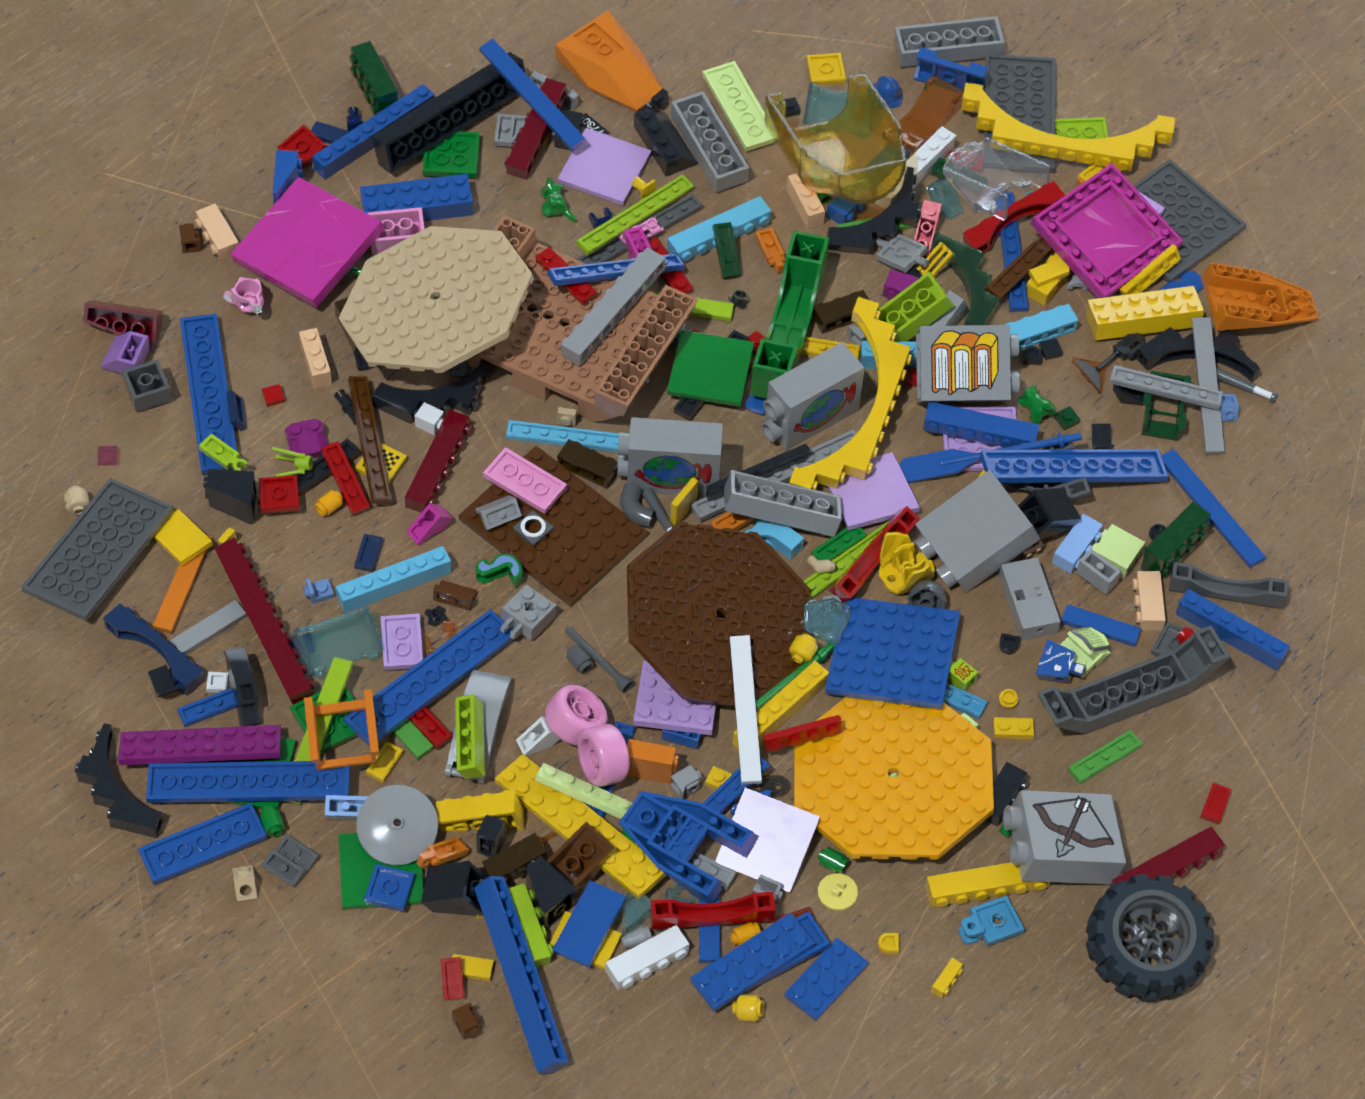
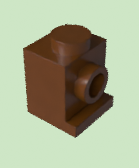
(189, 238)
(466, 1021)

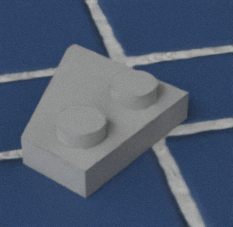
(507, 129)

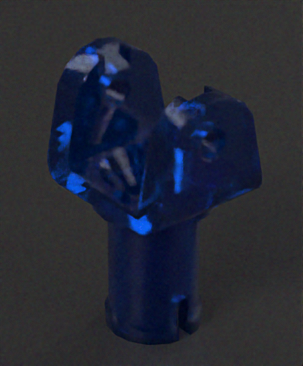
(353, 119)
(597, 222)

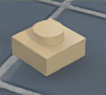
(566, 416)

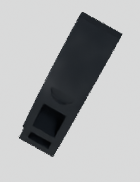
(243, 686)

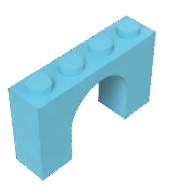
(779, 537)

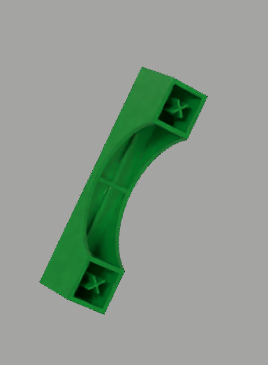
(793, 311)

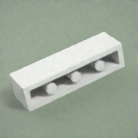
(647, 958)

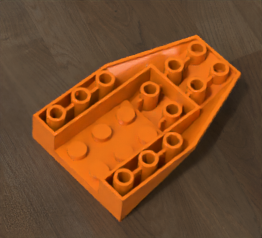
(609, 62)
(1254, 299)

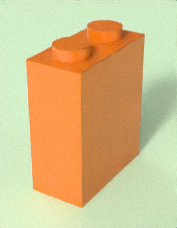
(652, 761)

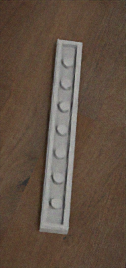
(1207, 378)

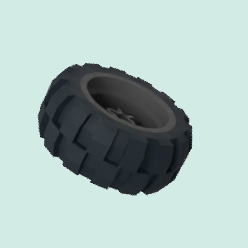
(1177, 913)

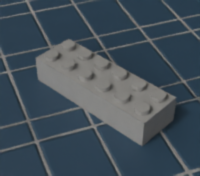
(951, 40)
(709, 141)
(782, 503)

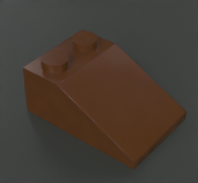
(581, 857)

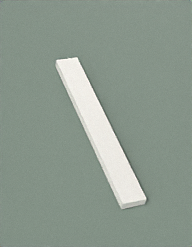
(745, 710)

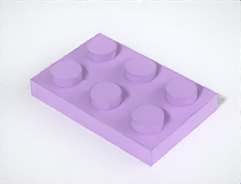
(401, 641)

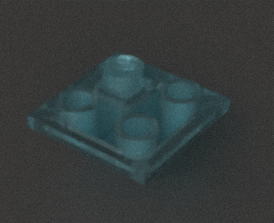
(826, 619)

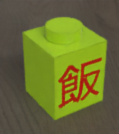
(962, 675)

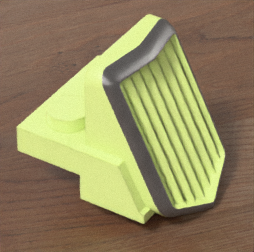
(1088, 645)

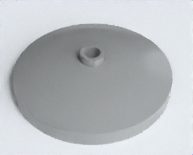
(391, 843)

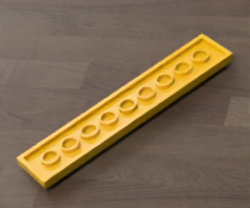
(566, 815)

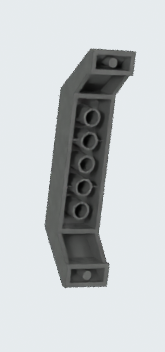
(1137, 686)

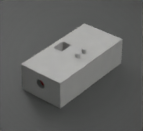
(1029, 599)

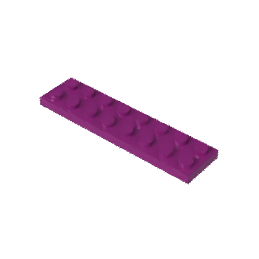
(199, 744)

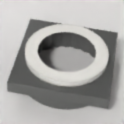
(533, 538)

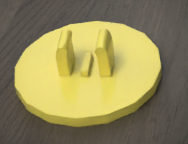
(837, 891)

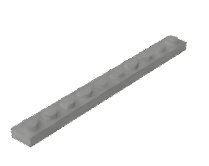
(704, 509)

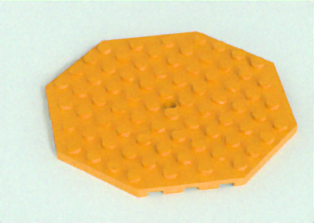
(923, 811)

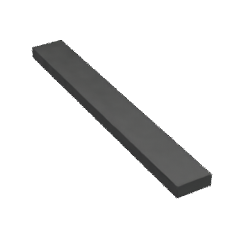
(665, 219)

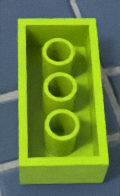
(916, 307)

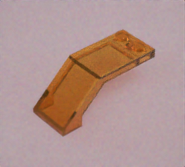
(928, 112)

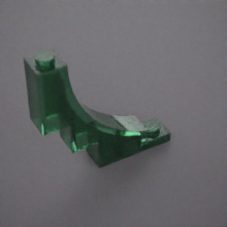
(967, 266)

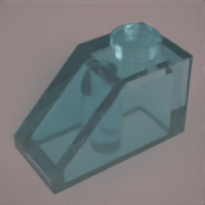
(945, 194)
(634, 912)

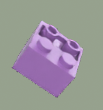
(126, 352)

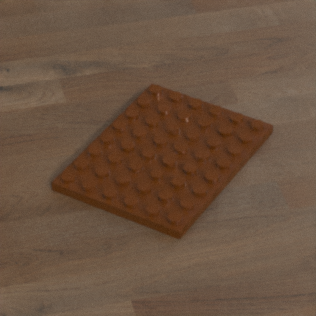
(586, 537)

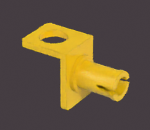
(643, 188)

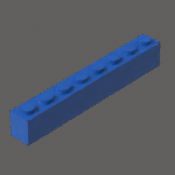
(359, 140)

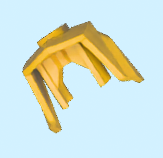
(902, 564)

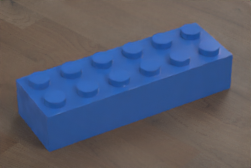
(437, 196)

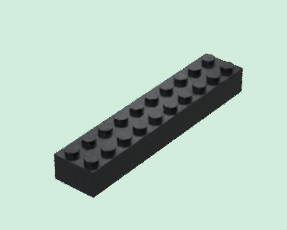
(446, 114)

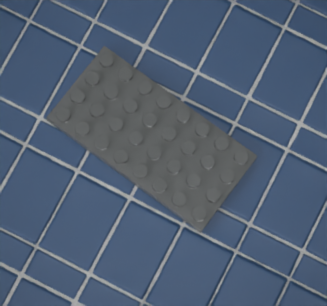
(1023, 90)
(97, 549)

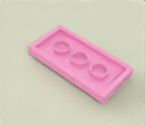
(525, 480)

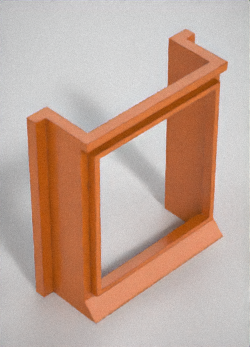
(341, 707)

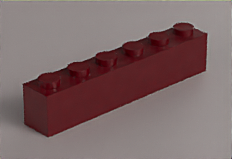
(533, 133)
(438, 461)
(1180, 858)

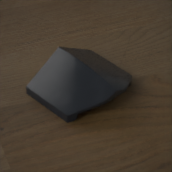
(1128, 395)

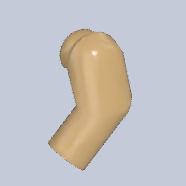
(821, 566)

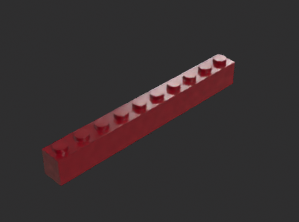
(264, 622)

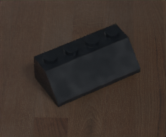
(663, 141)

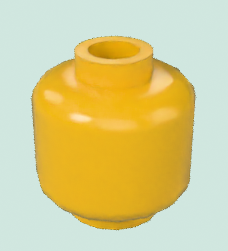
(803, 648)
(748, 1008)

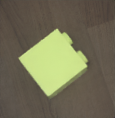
(1119, 549)

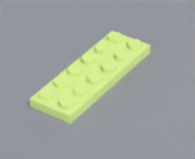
(739, 105)

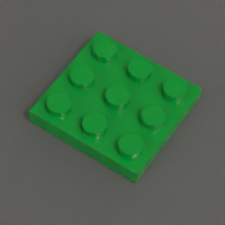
(453, 156)
(338, 731)

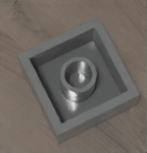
(147, 385)

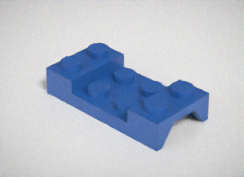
(951, 72)

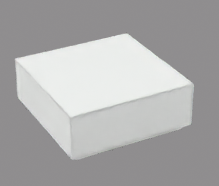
(217, 682)

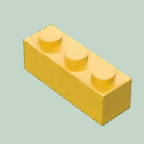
(947, 978)

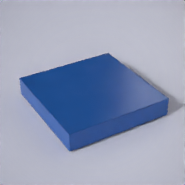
(389, 887)

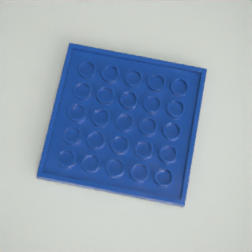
(894, 653)

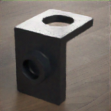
(1101, 436)
(161, 680)

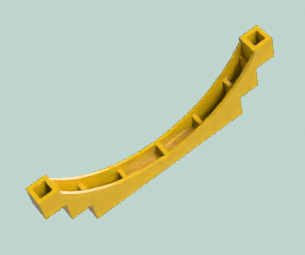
(1100, 152)
(857, 454)

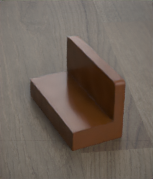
(454, 595)

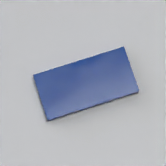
(589, 924)

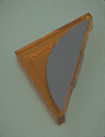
(1089, 372)

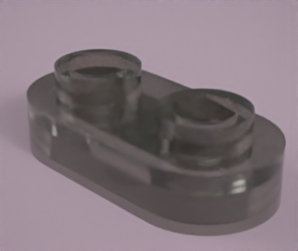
(769, 783)

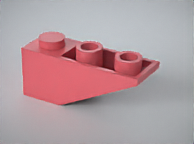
(928, 223)

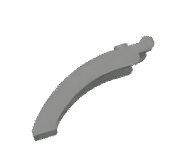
(492, 692)

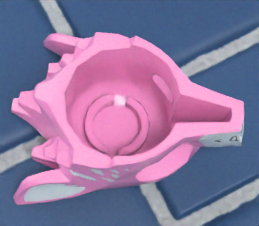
(246, 295)

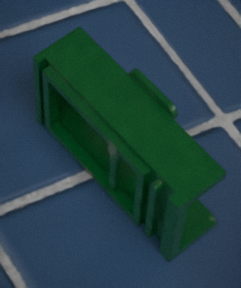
(1163, 429)

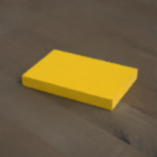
(182, 538)
(606, 950)

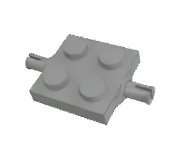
(901, 253)

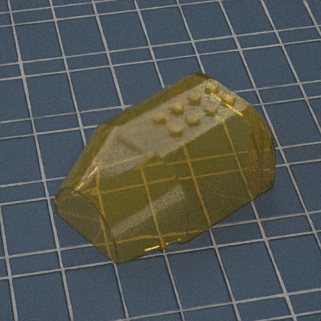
(847, 157)

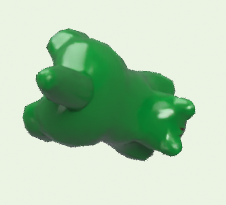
(555, 203)
(1036, 404)

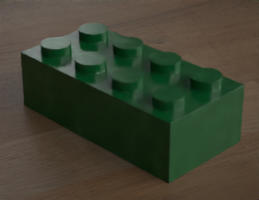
(372, 77)
(1176, 540)

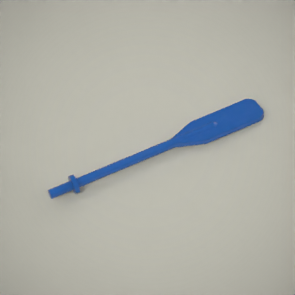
(954, 461)

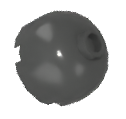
(927, 594)

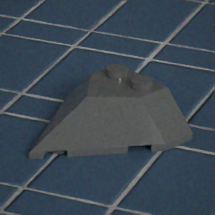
(1073, 489)

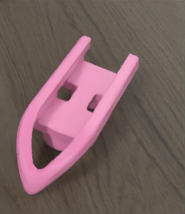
(651, 225)

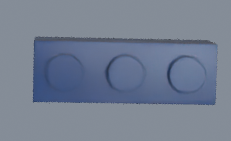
(683, 738)

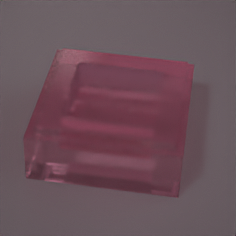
(107, 455)

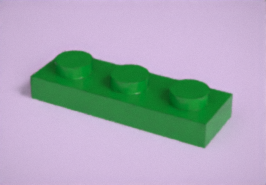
(839, 544)

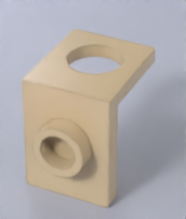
(244, 876)

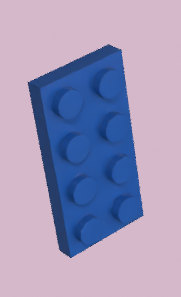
(826, 979)

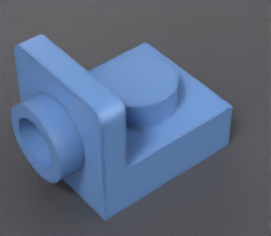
(1229, 407)
(318, 591)

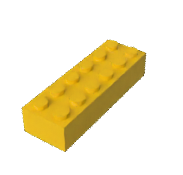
(1143, 312)

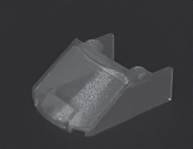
(988, 170)

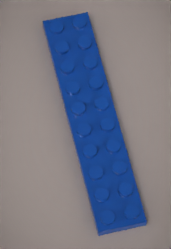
(207, 383)
(1073, 464)
(432, 676)
(244, 782)

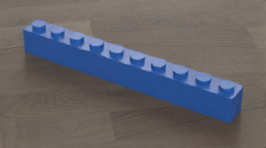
(521, 975)

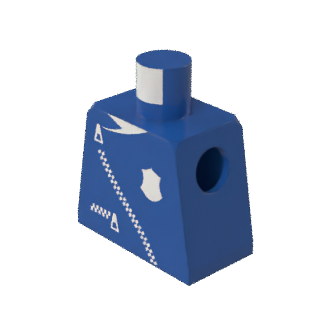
(1058, 663)

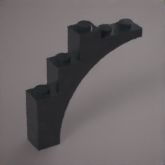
(861, 237)
(1171, 346)
(458, 395)
(123, 810)

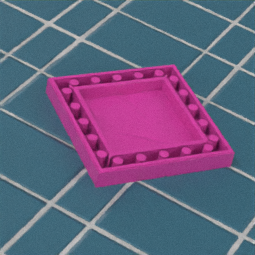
(1105, 231)
(307, 242)

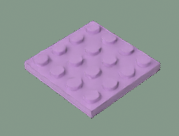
(664, 709)

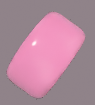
(573, 711)
(603, 755)

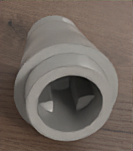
(636, 937)

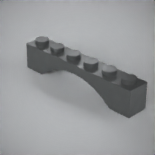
(1264, 592)

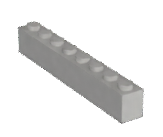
(612, 306)

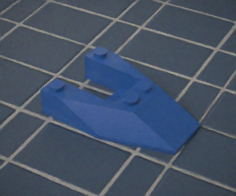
(671, 832)

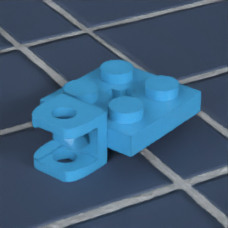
(981, 923)

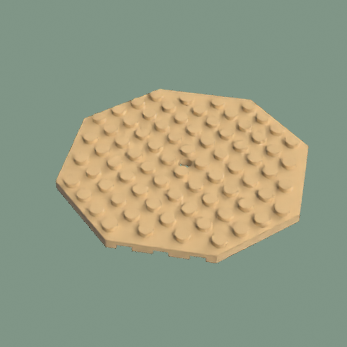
(478, 291)

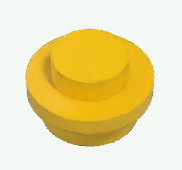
(1008, 698)

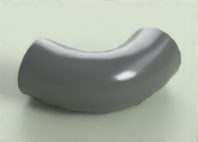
(632, 508)

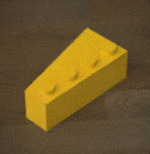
(470, 811)

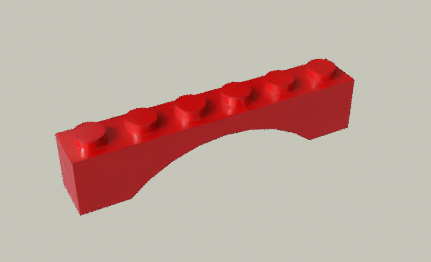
(983, 235)
(864, 564)
(750, 908)

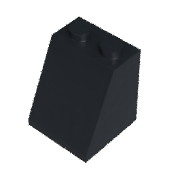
(232, 493)
(1049, 511)
(451, 888)
(550, 892)

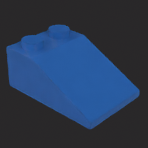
(287, 169)

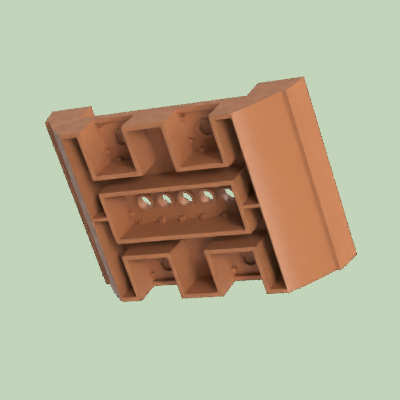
(616, 367)

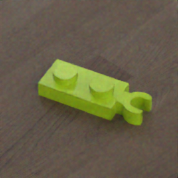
(222, 453)

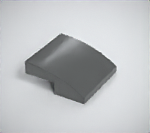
(290, 860)

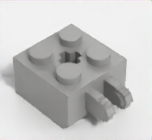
(527, 613)

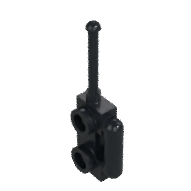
(1123, 348)

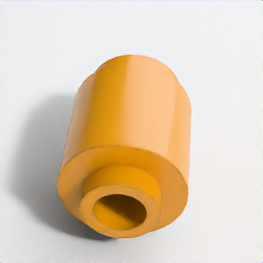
(328, 503)
(743, 933)

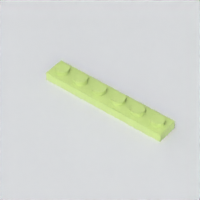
(582, 791)

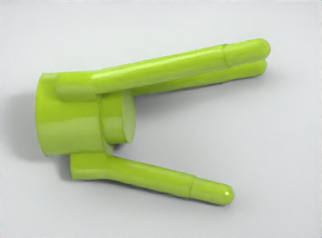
(302, 461)

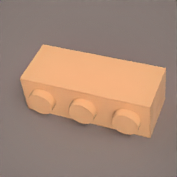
(806, 202)
(216, 231)
(315, 358)
(1149, 600)

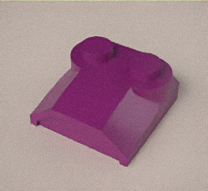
(306, 437)

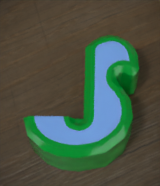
(500, 566)

